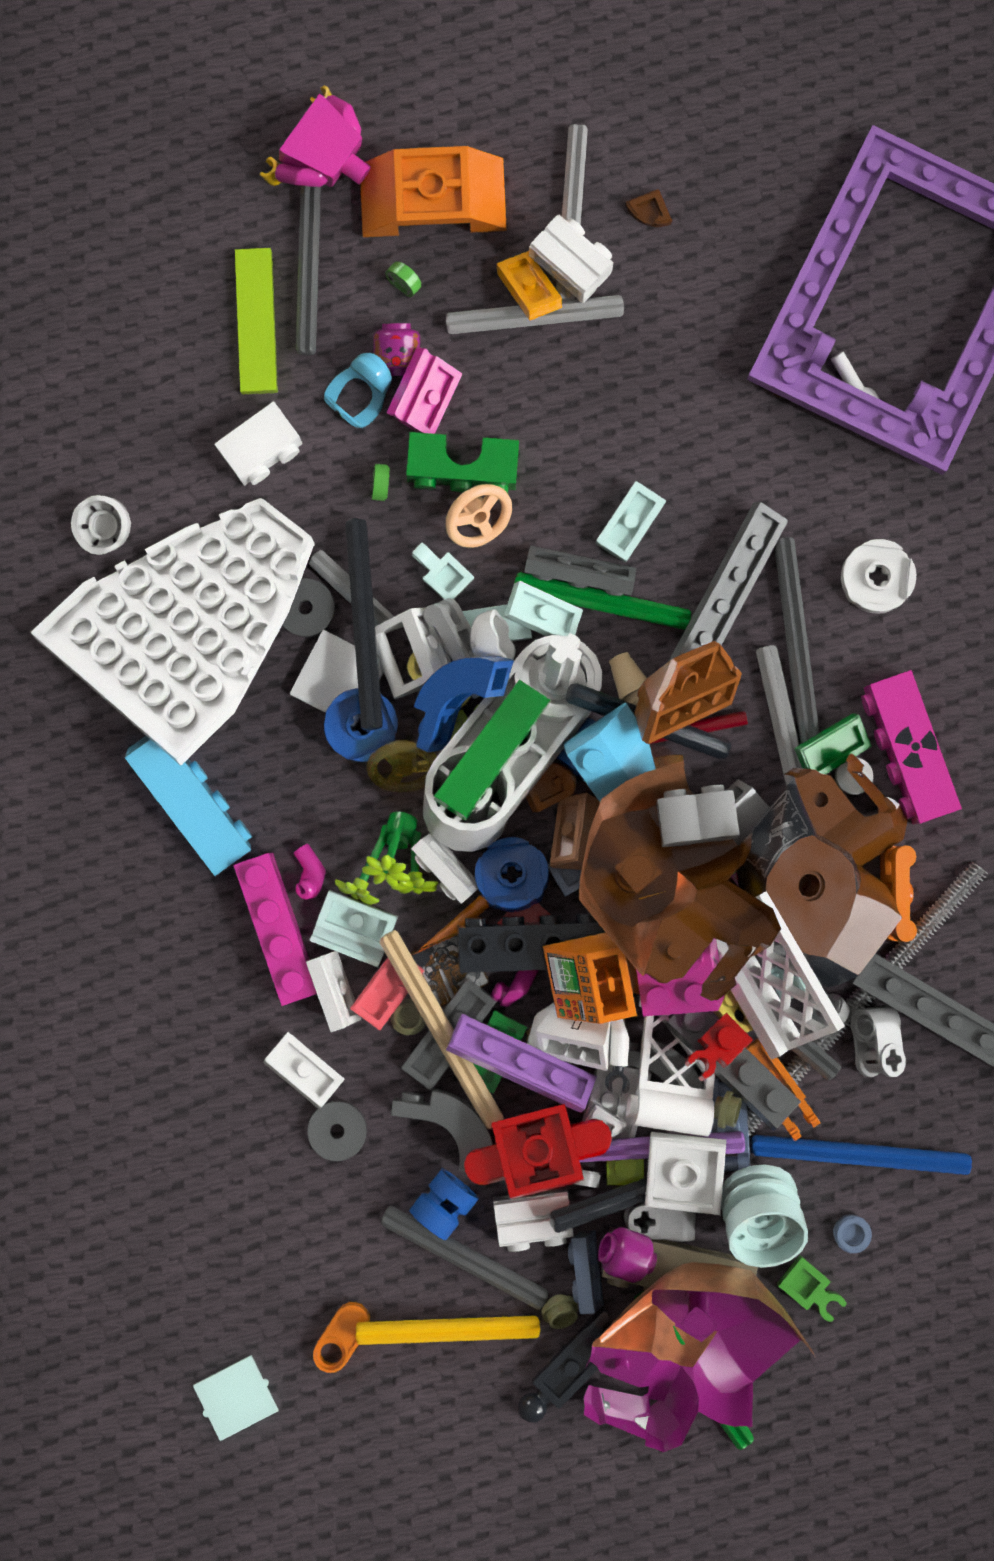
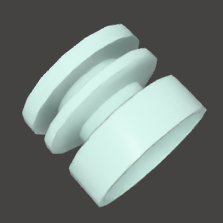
(763, 1216)

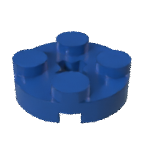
(353, 744)
(495, 862)

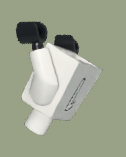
(583, 1043)

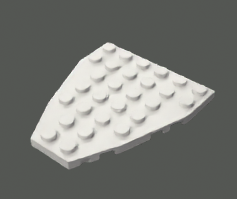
(185, 624)

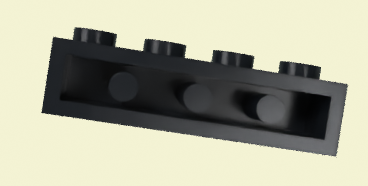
(515, 943)

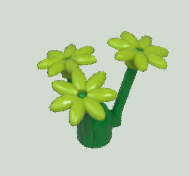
(397, 834)

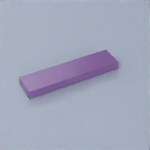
(521, 1063)

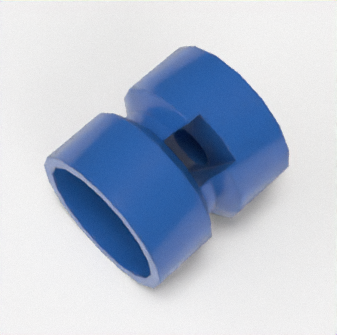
(436, 1215)

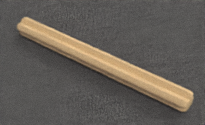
(439, 1027)

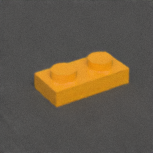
(529, 286)

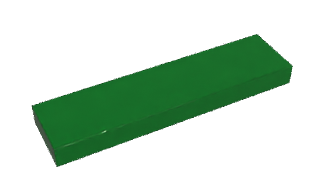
(491, 750)

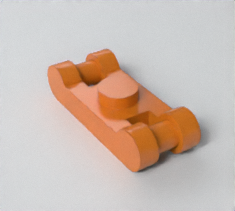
(895, 873)

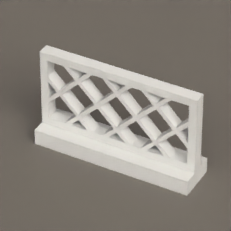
(761, 1005)

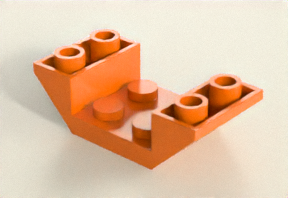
(433, 188)

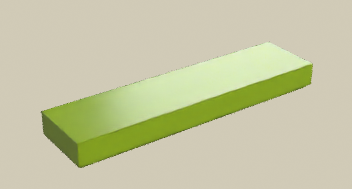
(256, 321)

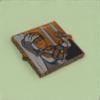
(441, 969)

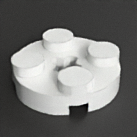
(894, 564)

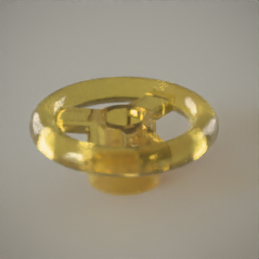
(403, 758)

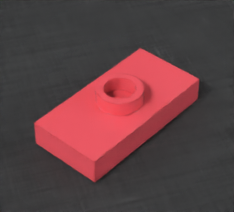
(381, 996)

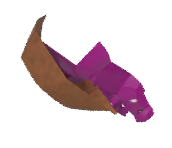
(730, 1339)

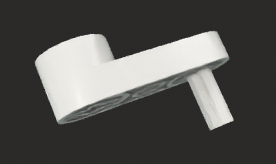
(551, 676)

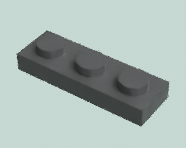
(580, 571)
(427, 1060)

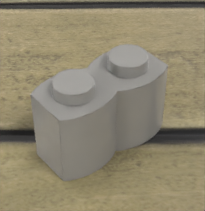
(697, 817)

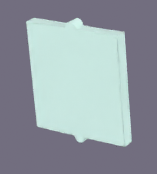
(235, 1397)

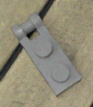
(451, 627)

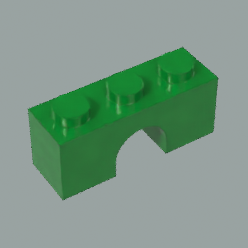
(430, 464)

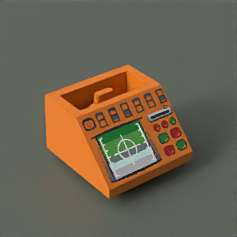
(590, 980)

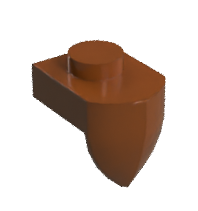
(552, 787)

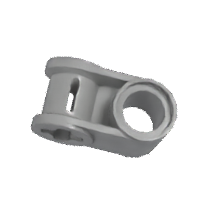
(876, 1038)
(664, 1223)

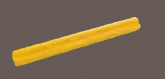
(447, 1330)

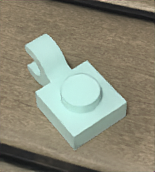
(446, 575)

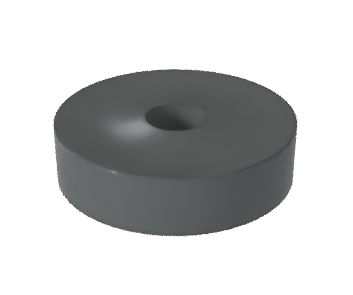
(322, 612)
(333, 1147)

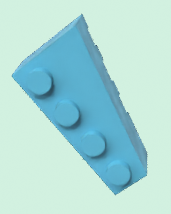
(191, 805)

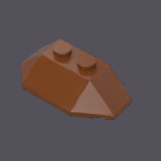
(686, 691)

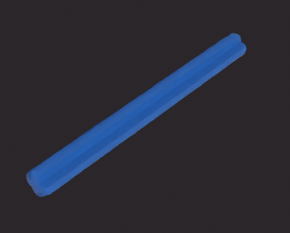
(861, 1154)

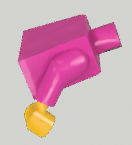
(321, 146)

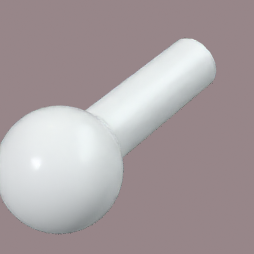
(848, 373)

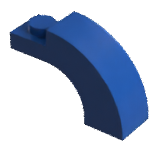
(449, 688)

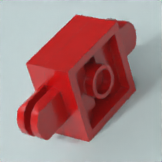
(538, 1151)

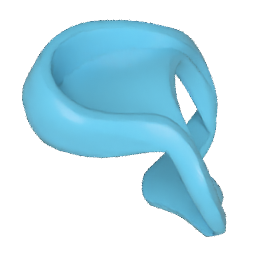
(372, 371)

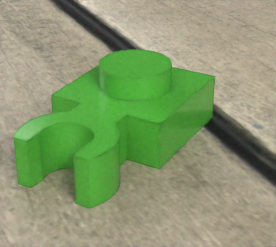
(808, 1286)

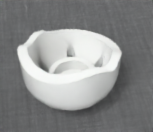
(102, 524)
(491, 636)

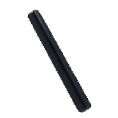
(687, 736)

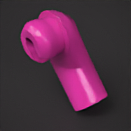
(312, 875)
(519, 987)

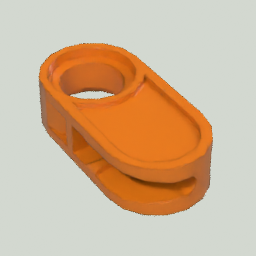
(342, 1333)

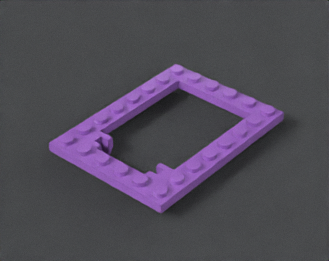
(935, 418)

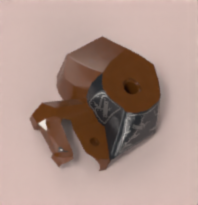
(811, 863)

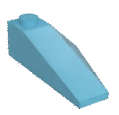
(610, 751)

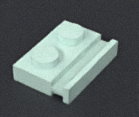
(352, 928)

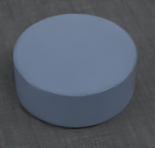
(852, 1233)

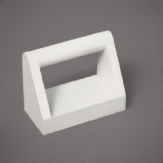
(425, 645)

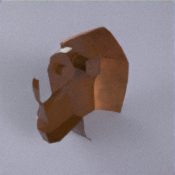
(672, 928)

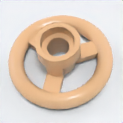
(474, 510)

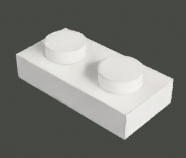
(303, 1070)

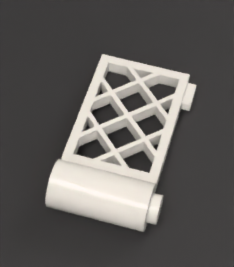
(665, 1104)

